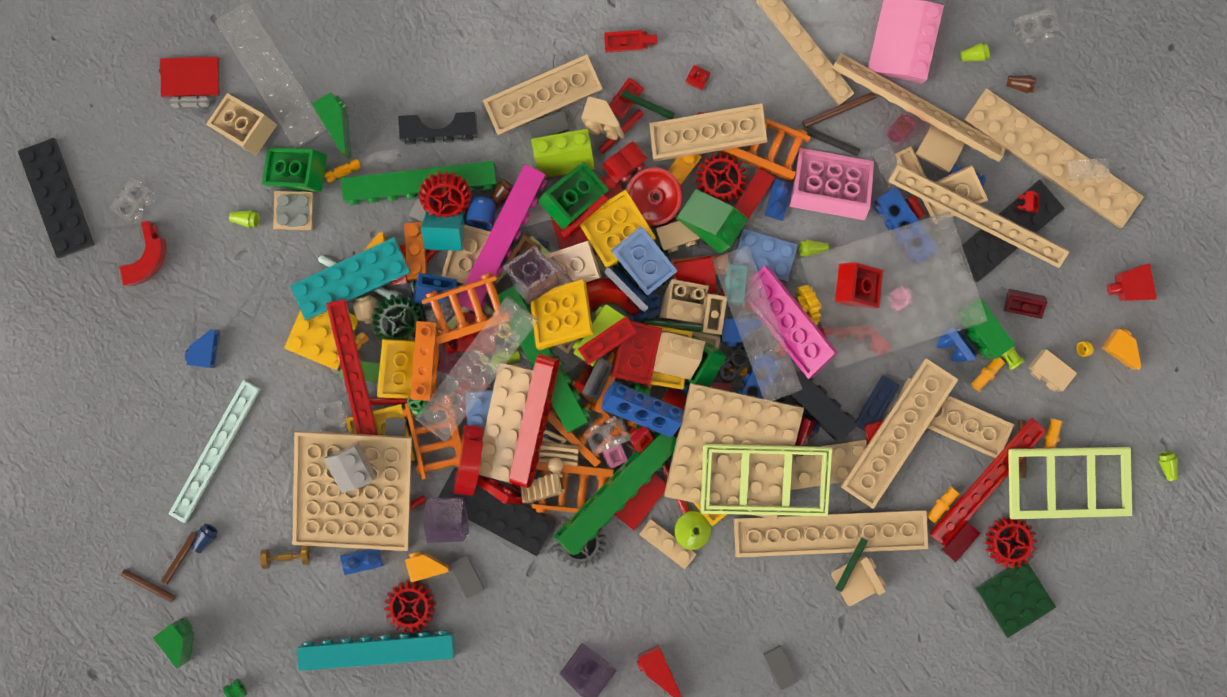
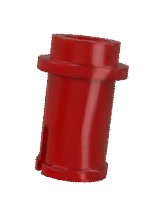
(915, 206)

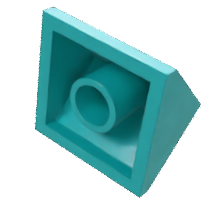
(443, 232)

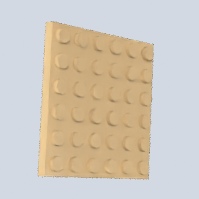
(736, 419)
(361, 518)

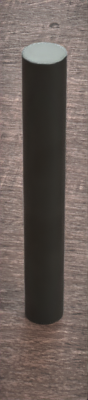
(832, 141)

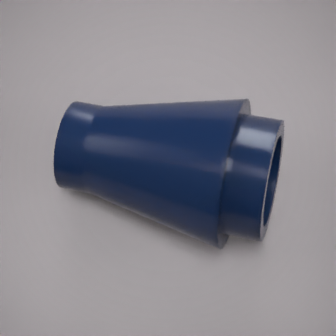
(204, 537)

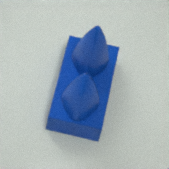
(778, 199)
(649, 314)
(963, 351)
(361, 561)

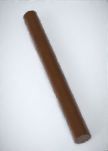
(839, 109)

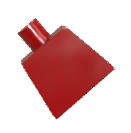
(1134, 284)

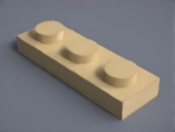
(667, 544)

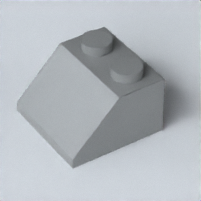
(350, 468)

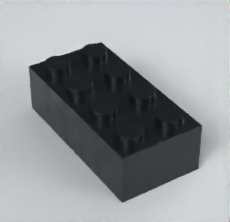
(822, 409)

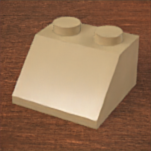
(678, 355)

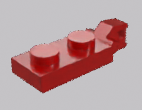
(628, 41)

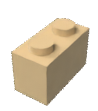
(674, 236)
(714, 315)
(1051, 370)

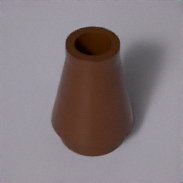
(1023, 83)
(501, 192)

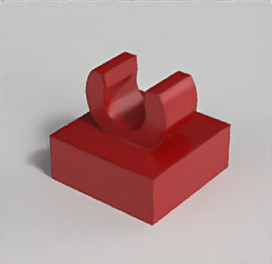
(697, 77)
(1031, 202)
(640, 438)

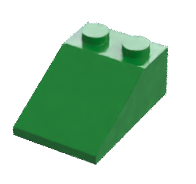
(335, 119)
(294, 169)
(572, 195)
(712, 220)

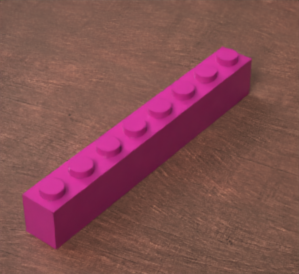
(505, 231)

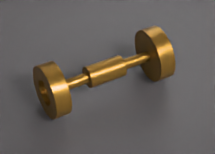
(265, 558)

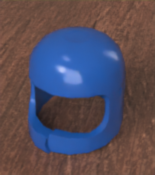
(481, 209)

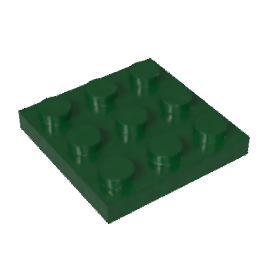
(1015, 598)

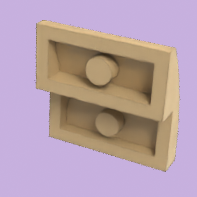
(940, 148)

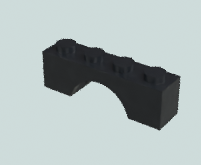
(462, 127)

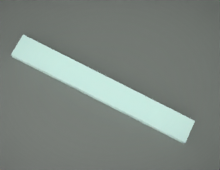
(214, 451)

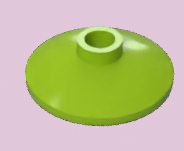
(684, 530)

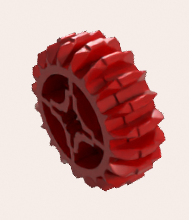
(713, 173)
(441, 186)
(1009, 549)
(416, 612)

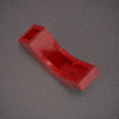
(150, 261)
(606, 291)
(470, 460)

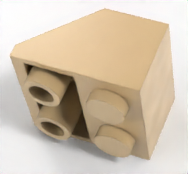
(600, 119)
(684, 302)

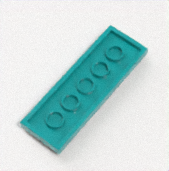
(350, 278)

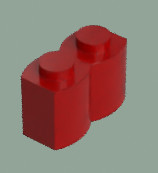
(625, 162)

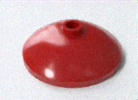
(644, 187)

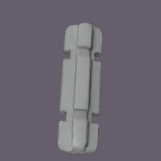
(189, 101)

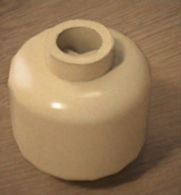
(364, 307)

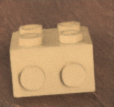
(862, 581)

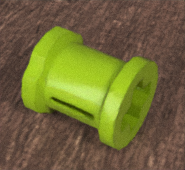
(1012, 358)

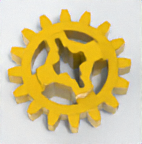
(808, 301)

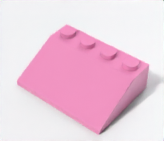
(905, 39)
(832, 184)

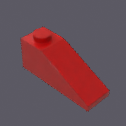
(657, 669)

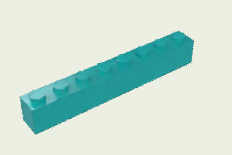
(376, 651)

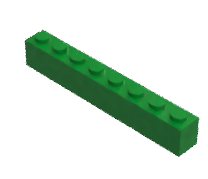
(407, 183)
(564, 398)
(614, 493)

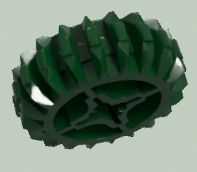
(383, 312)

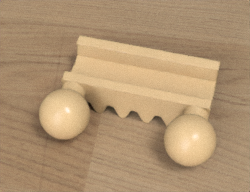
(545, 486)

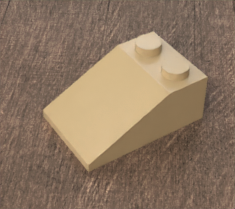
(241, 124)

